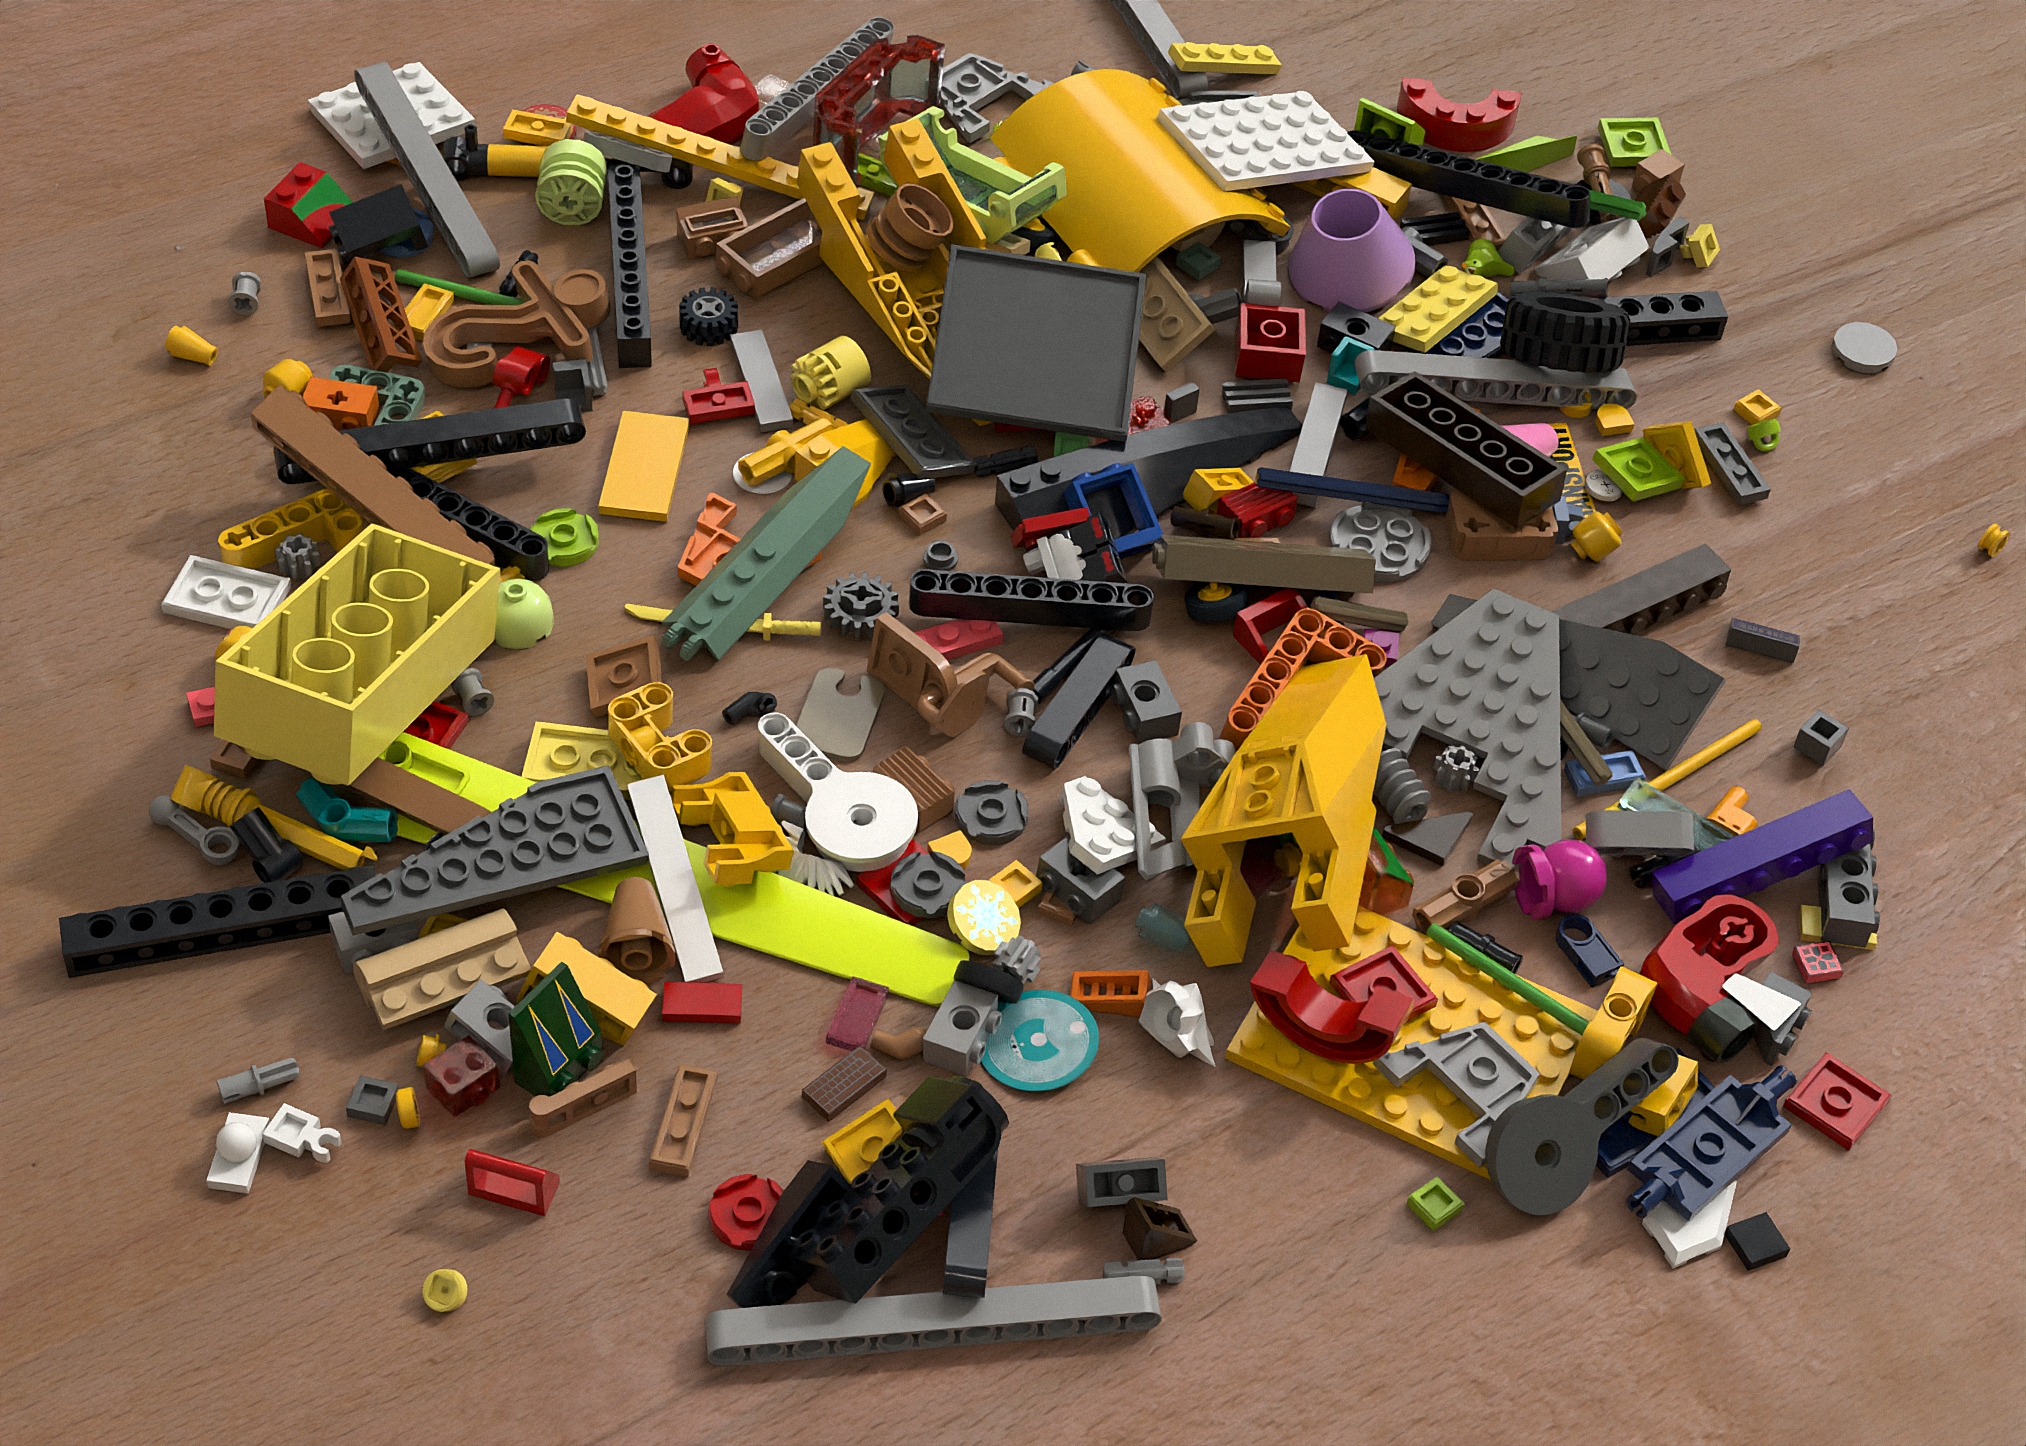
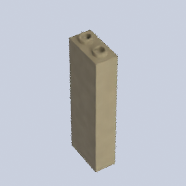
(1264, 564)

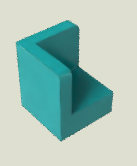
(1342, 368)

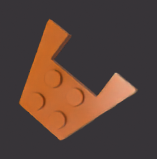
(710, 541)

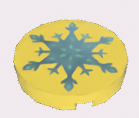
(983, 916)

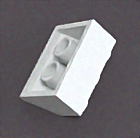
(1597, 252)

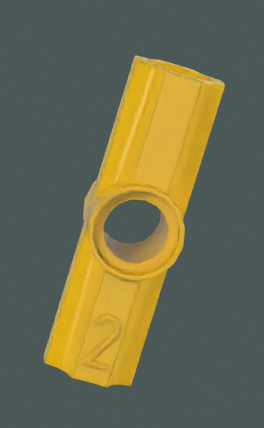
(779, 453)

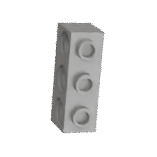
(1530, 242)

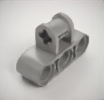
(1640, 833)

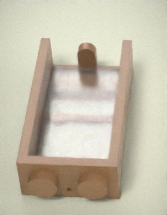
(771, 250)

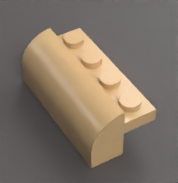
(441, 968)

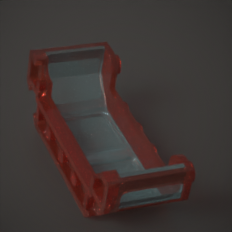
(873, 91)

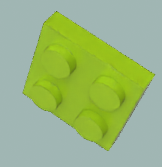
(1631, 139)
(1638, 469)

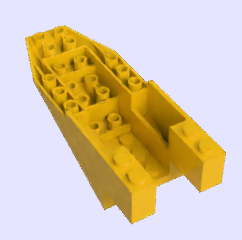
(898, 300)
(1302, 773)

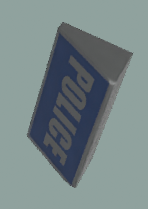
(1763, 640)

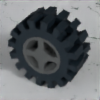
(708, 316)

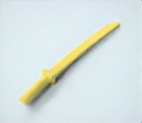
(763, 626)

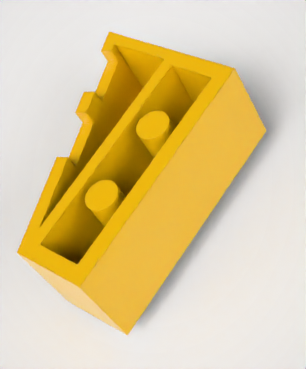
(611, 995)

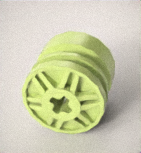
(571, 182)

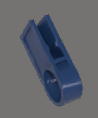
(1591, 957)

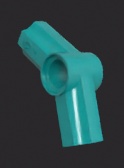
(341, 820)

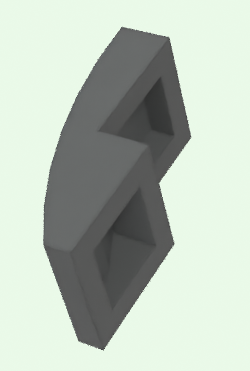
(1666, 245)

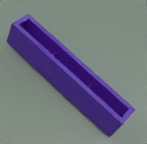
(1764, 855)

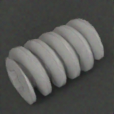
(1399, 788)

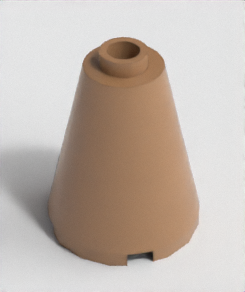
(637, 933)

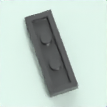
(1731, 464)

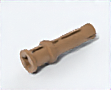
(1603, 170)

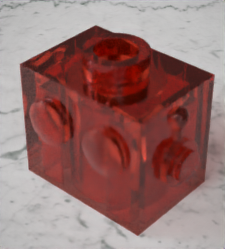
(461, 1076)

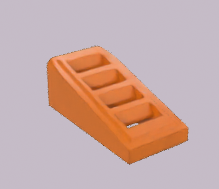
(1111, 1003)

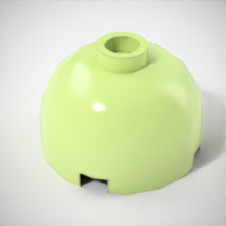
(522, 614)

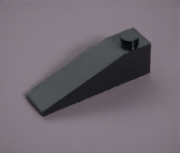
(767, 1273)

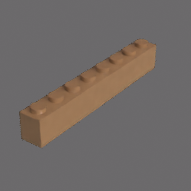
(355, 476)

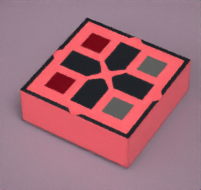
(1817, 962)

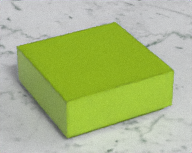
(1435, 1203)

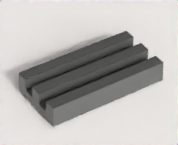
(1256, 395)

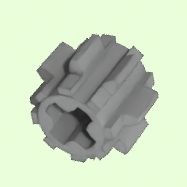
(298, 557)
(1456, 768)
(1018, 959)

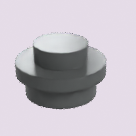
(940, 556)

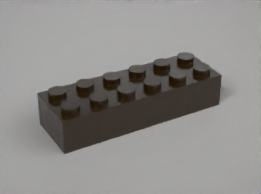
(1466, 449)

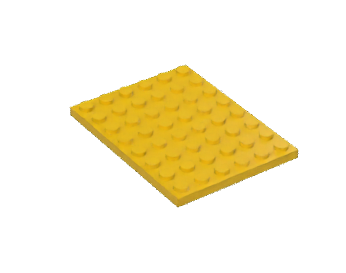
(1423, 1107)

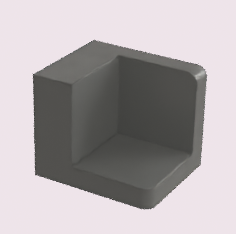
(573, 382)

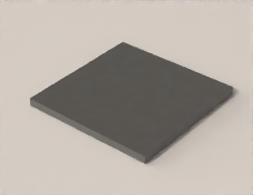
(1037, 343)

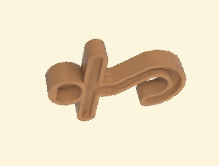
(556, 311)

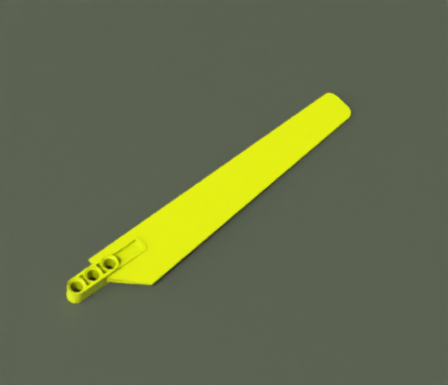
(765, 915)

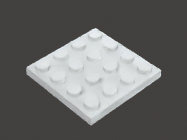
(354, 127)

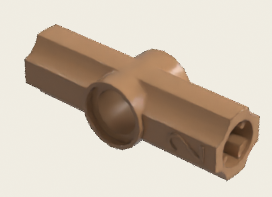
(1466, 896)

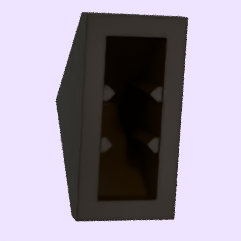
(1155, 1229)

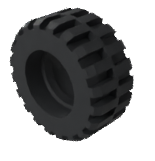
(1564, 332)

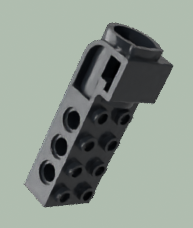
(943, 1144)

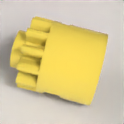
(830, 373)

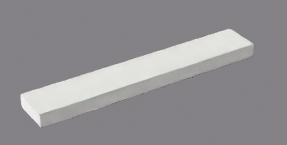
(675, 880)

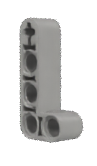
(1259, 273)

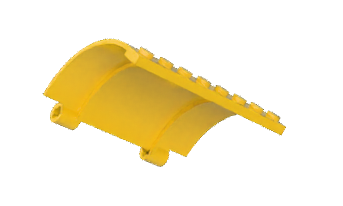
(1124, 172)

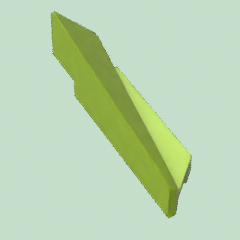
(1532, 153)

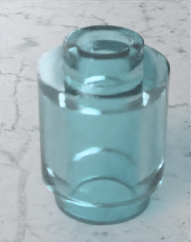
(1162, 928)

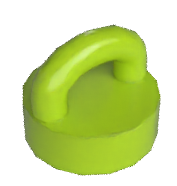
(1763, 429)

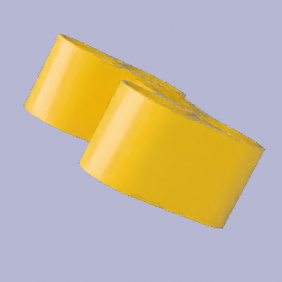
(636, 727)
(1616, 1019)

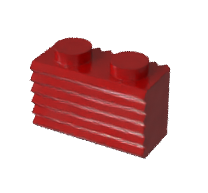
(1258, 509)

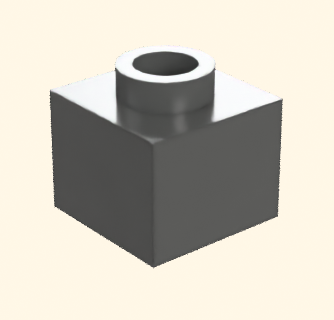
(1820, 737)

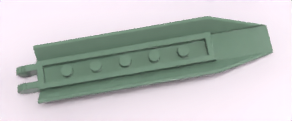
(767, 558)

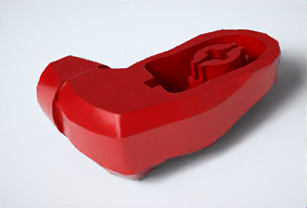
(719, 98)

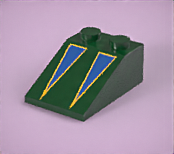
(553, 1035)

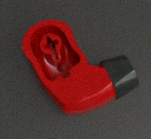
(1695, 962)

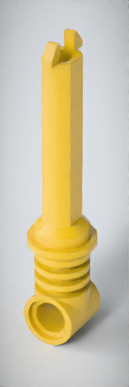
(228, 804)

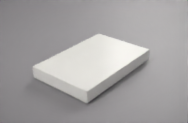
(224, 593)

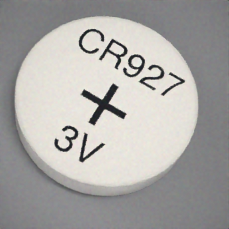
(1602, 487)

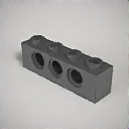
(1849, 898)

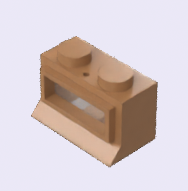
(708, 223)

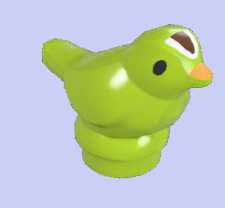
(1485, 260)

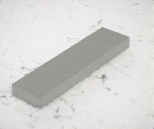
(759, 370)

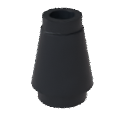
(906, 487)

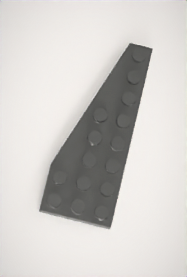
(540, 840)

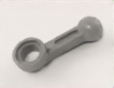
(168, 812)

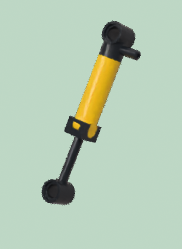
(469, 158)

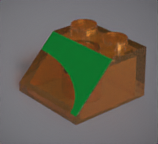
(1385, 882)

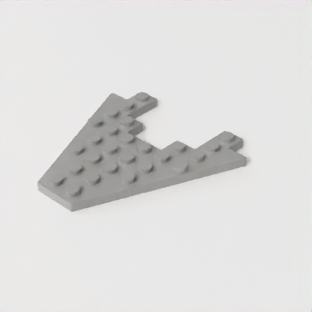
(1496, 690)

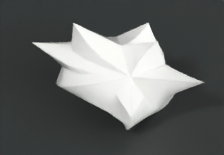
(1178, 1020)

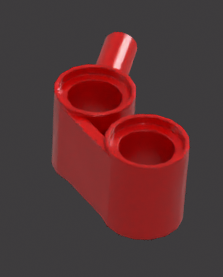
(519, 373)

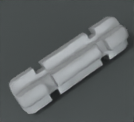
(1171, 1270)

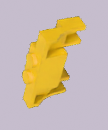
(741, 823)

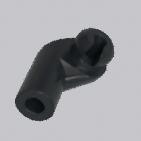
(750, 704)

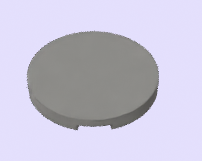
(1386, 533)

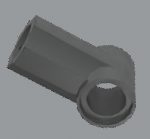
(1426, 258)
(1219, 306)

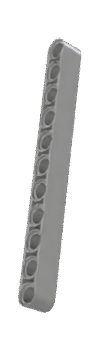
(931, 1321)

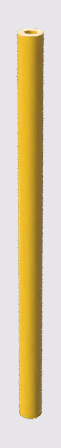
(1691, 764)

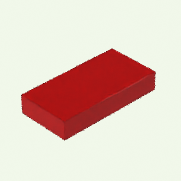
(702, 1002)

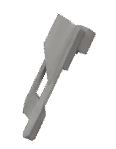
(1171, 776)

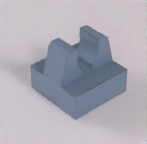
(1566, 517)

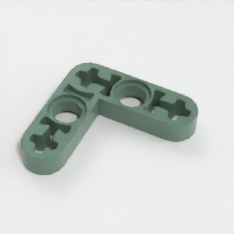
(391, 396)

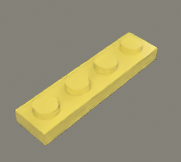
(1224, 58)

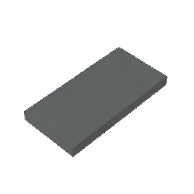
(913, 432)

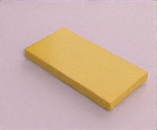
(644, 466)

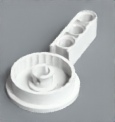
(834, 799)

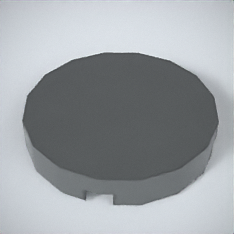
(991, 812)
(926, 883)

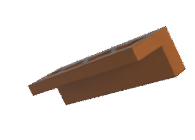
(371, 312)

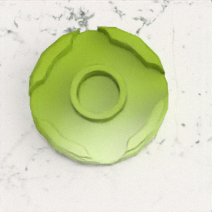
(569, 536)

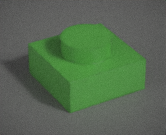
(1069, 442)

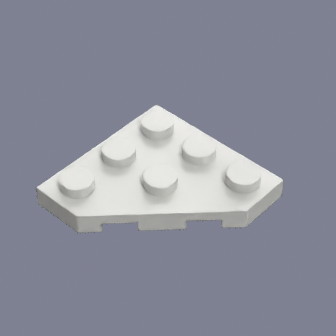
(1100, 826)

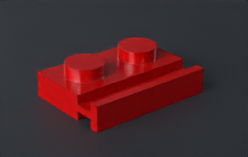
(1041, 526)

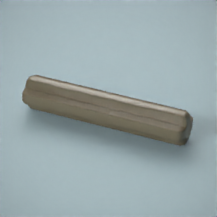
(1361, 614)
(1583, 748)

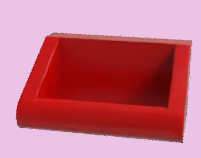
(1263, 617)
(510, 1182)

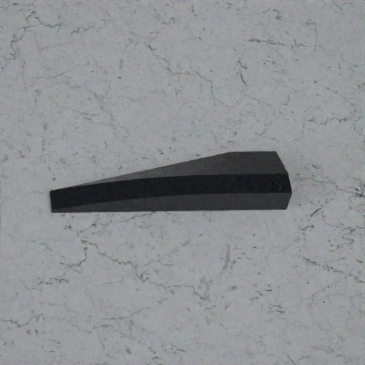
(1161, 456)

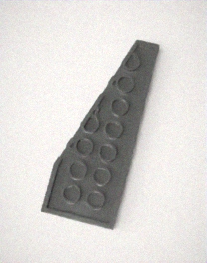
(1626, 683)

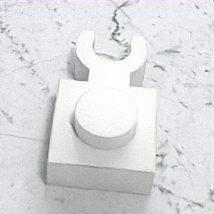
(297, 1130)

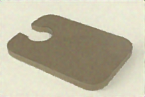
(839, 722)

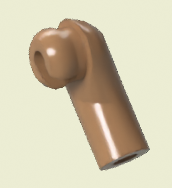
(900, 1046)

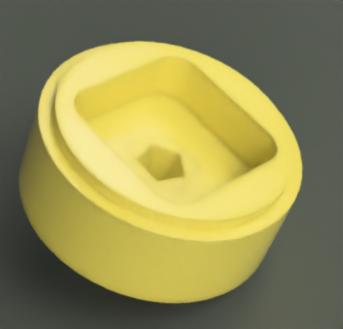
(444, 1290)

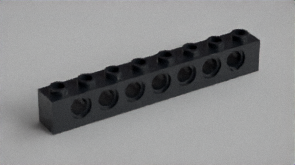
(629, 267)
(205, 922)

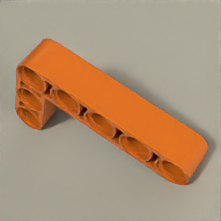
(1305, 638)

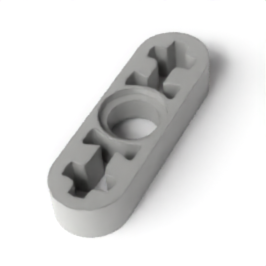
(629, 151)

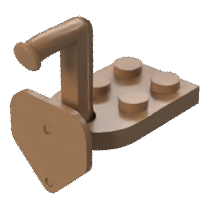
(926, 680)

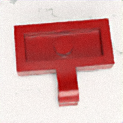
(717, 400)

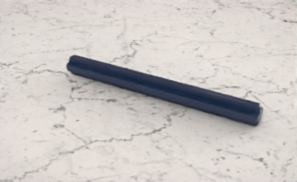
(1352, 490)

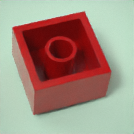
(1270, 342)

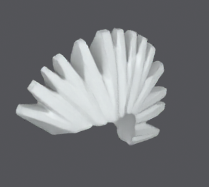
(810, 869)

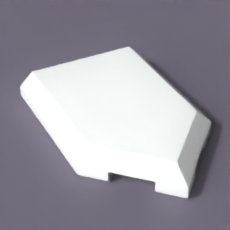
(1691, 1238)

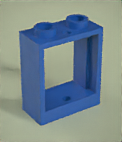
(1135, 496)

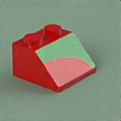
(302, 205)

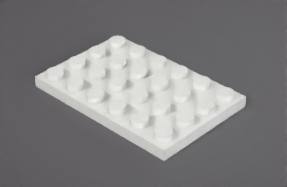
(1265, 140)

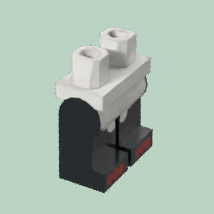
(1079, 553)

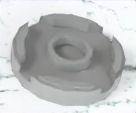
(1864, 347)

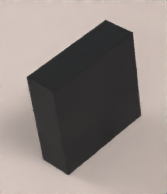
(1757, 1241)

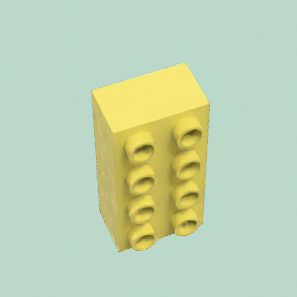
(355, 654)

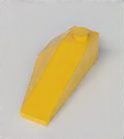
(859, 438)

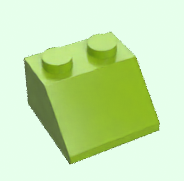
(1386, 123)

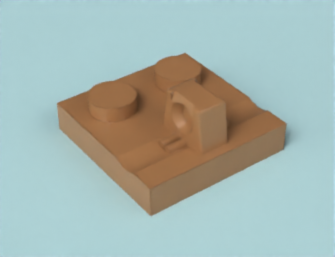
(621, 670)

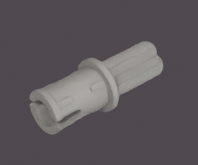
(256, 1080)

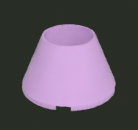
(1351, 253)

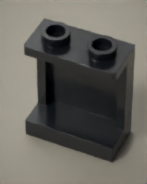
(375, 224)

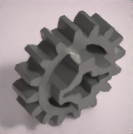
(857, 603)

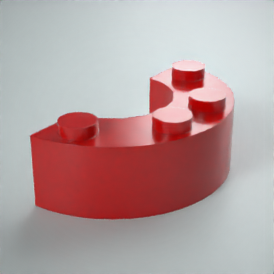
(1458, 125)
(1322, 1021)

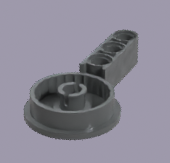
(1569, 1129)

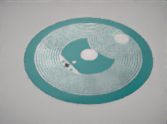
(1041, 1041)

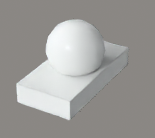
(237, 1153)

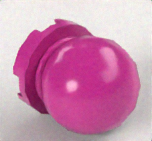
(1560, 878)

